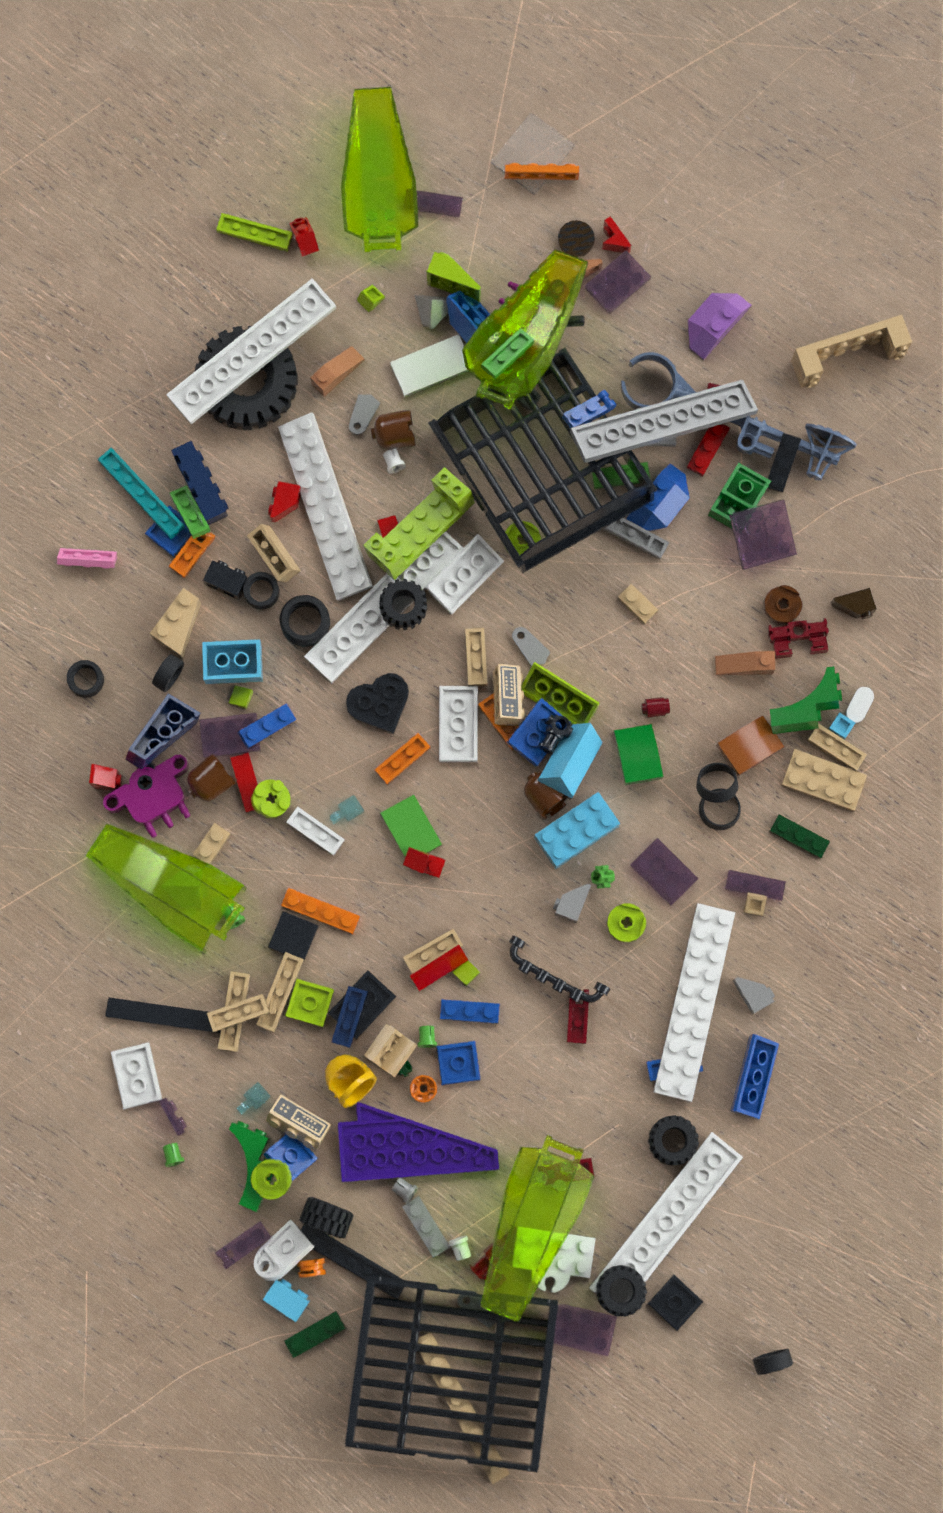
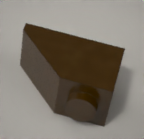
(856, 604)

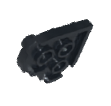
(379, 703)

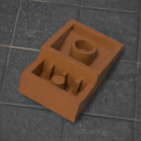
(749, 745)

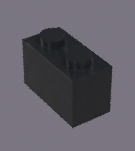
(225, 579)

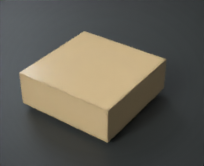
(755, 904)

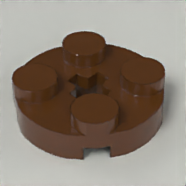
(773, 609)

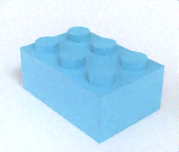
(232, 661)

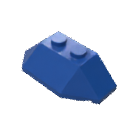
(465, 314)
(668, 500)

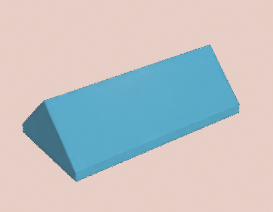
(571, 759)

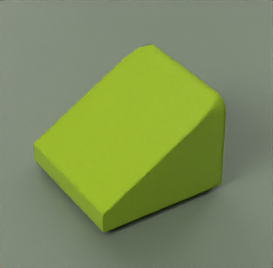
(370, 298)
(241, 697)
(466, 973)

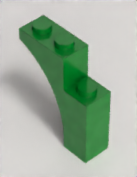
(806, 712)
(253, 1147)

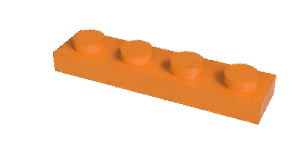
(547, 172)
(320, 911)

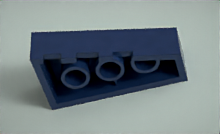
(199, 482)
(164, 728)

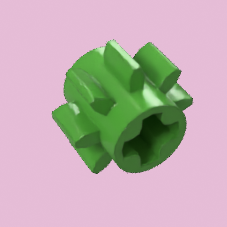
(602, 876)

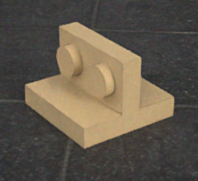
(390, 1050)

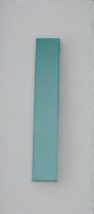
(141, 493)

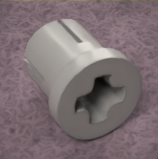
(404, 1190)

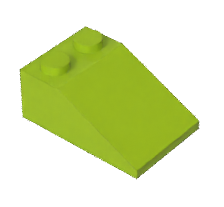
(449, 276)

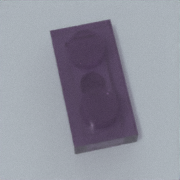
(177, 1123)

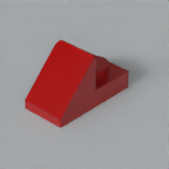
(617, 240)
(423, 862)

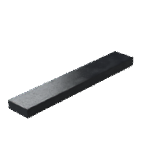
(158, 1014)
(350, 1259)

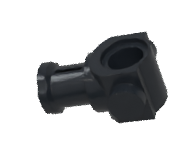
(553, 734)

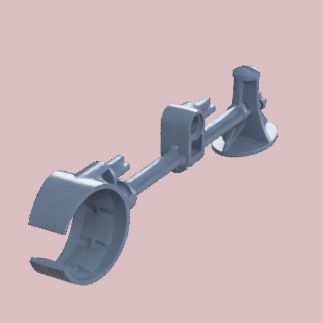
(753, 428)

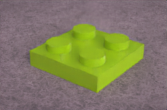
(310, 1003)

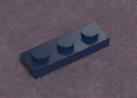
(349, 1017)

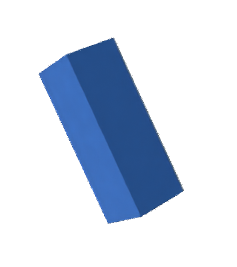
(754, 1076)

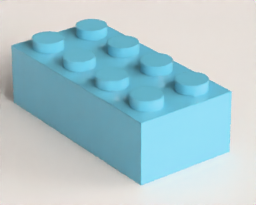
(577, 830)

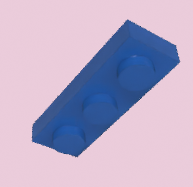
(266, 726)
(469, 1011)

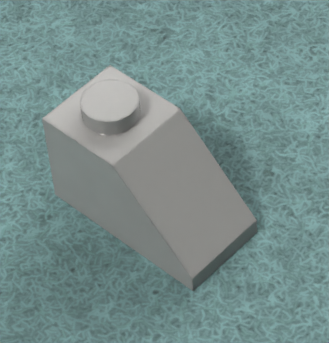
(571, 903)
(754, 994)

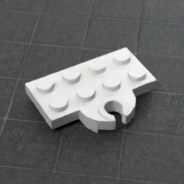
(572, 1259)

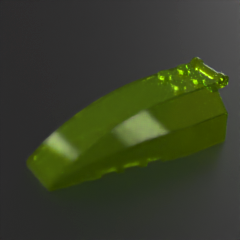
(377, 173)
(542, 311)
(170, 885)
(533, 1222)

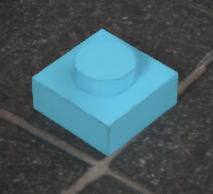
(841, 726)

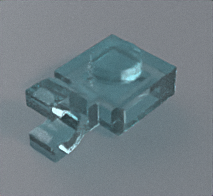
(348, 808)
(255, 1096)

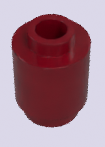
(655, 707)

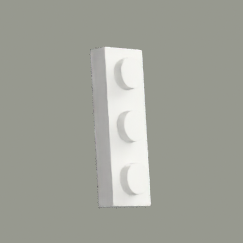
(315, 831)

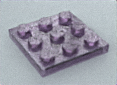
(763, 534)

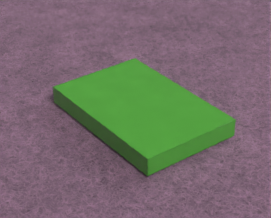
(411, 826)

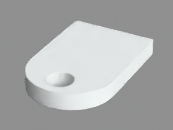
(282, 1252)

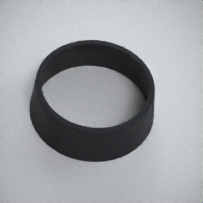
(720, 796)
(717, 826)

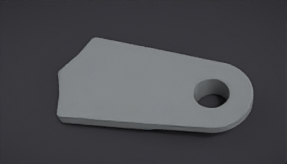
(363, 412)
(530, 647)

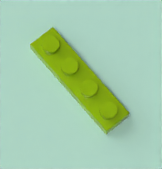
(254, 232)

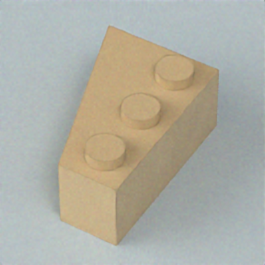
(176, 624)

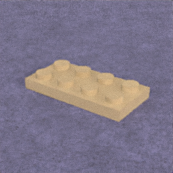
(824, 780)

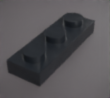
(783, 461)

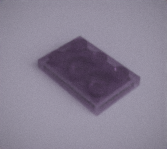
(617, 282)
(221, 735)
(664, 872)
(584, 1329)

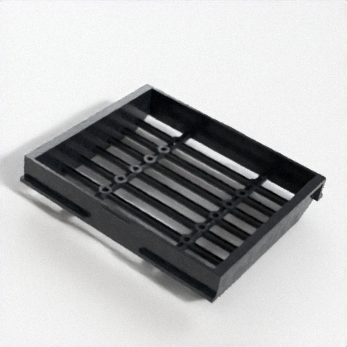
(569, 533)
(410, 1367)

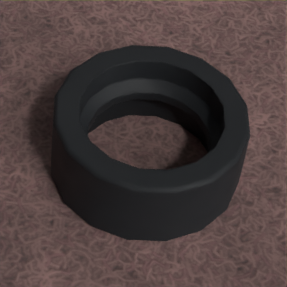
(261, 604)
(85, 664)
(168, 673)
(773, 1361)

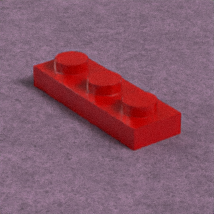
(708, 448)

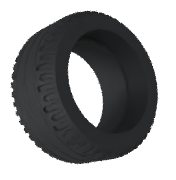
(304, 601)

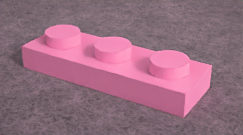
(87, 558)

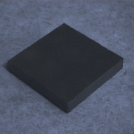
(293, 935)
(675, 1302)

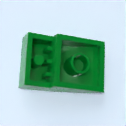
(739, 493)
(638, 754)

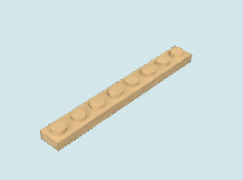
(494, 1473)

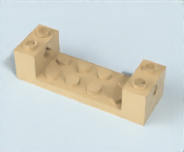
(891, 332)

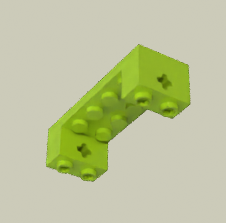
(421, 526)

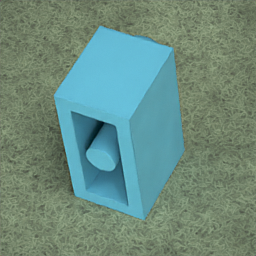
(286, 1299)

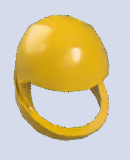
(349, 1079)

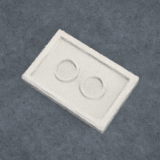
(136, 1075)

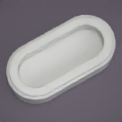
(860, 704)

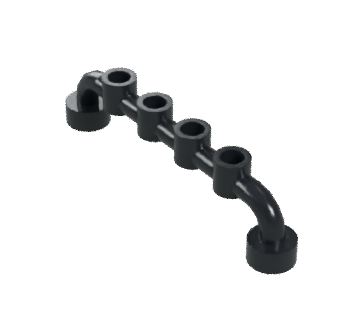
(558, 984)

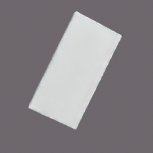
(430, 365)
(464, 574)
(458, 723)

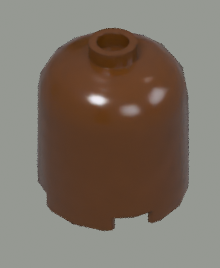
(393, 430)
(209, 779)
(543, 798)

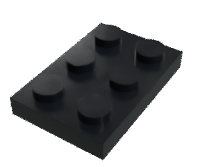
(376, 1001)

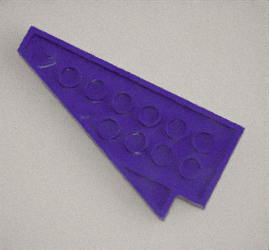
(396, 1147)

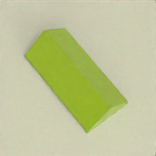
(559, 694)

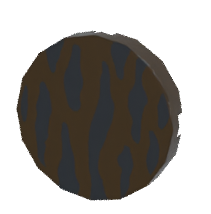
(576, 238)

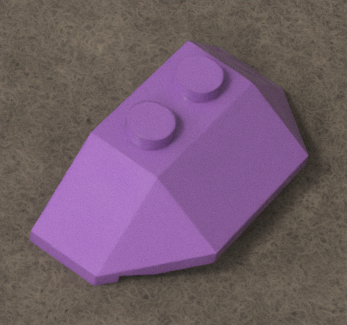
(714, 321)

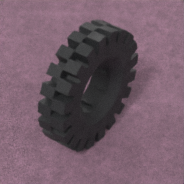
(265, 404)

